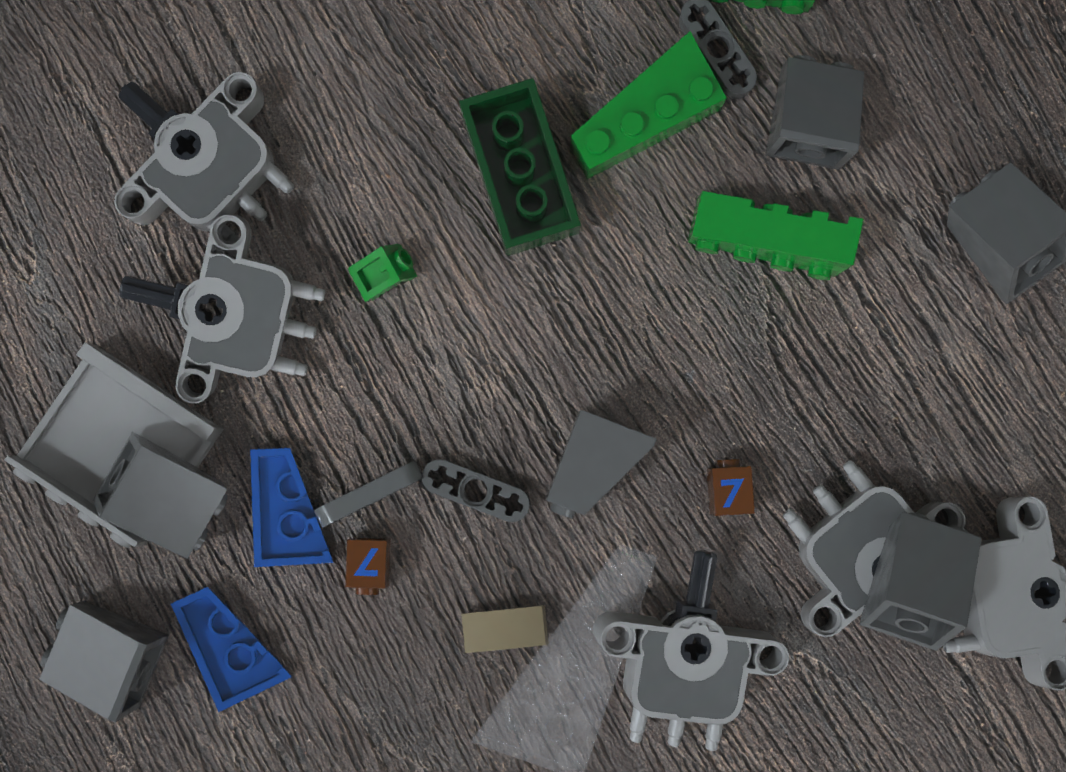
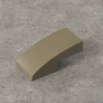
(505, 629)

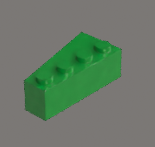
(653, 107)
(774, 235)

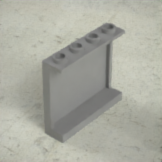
(91, 425)

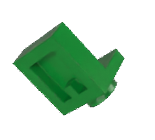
(382, 271)

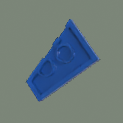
(282, 513)
(225, 650)

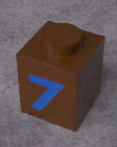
(730, 488)
(367, 565)

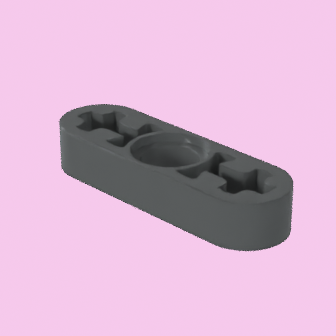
(721, 32)
(452, 471)
(368, 494)

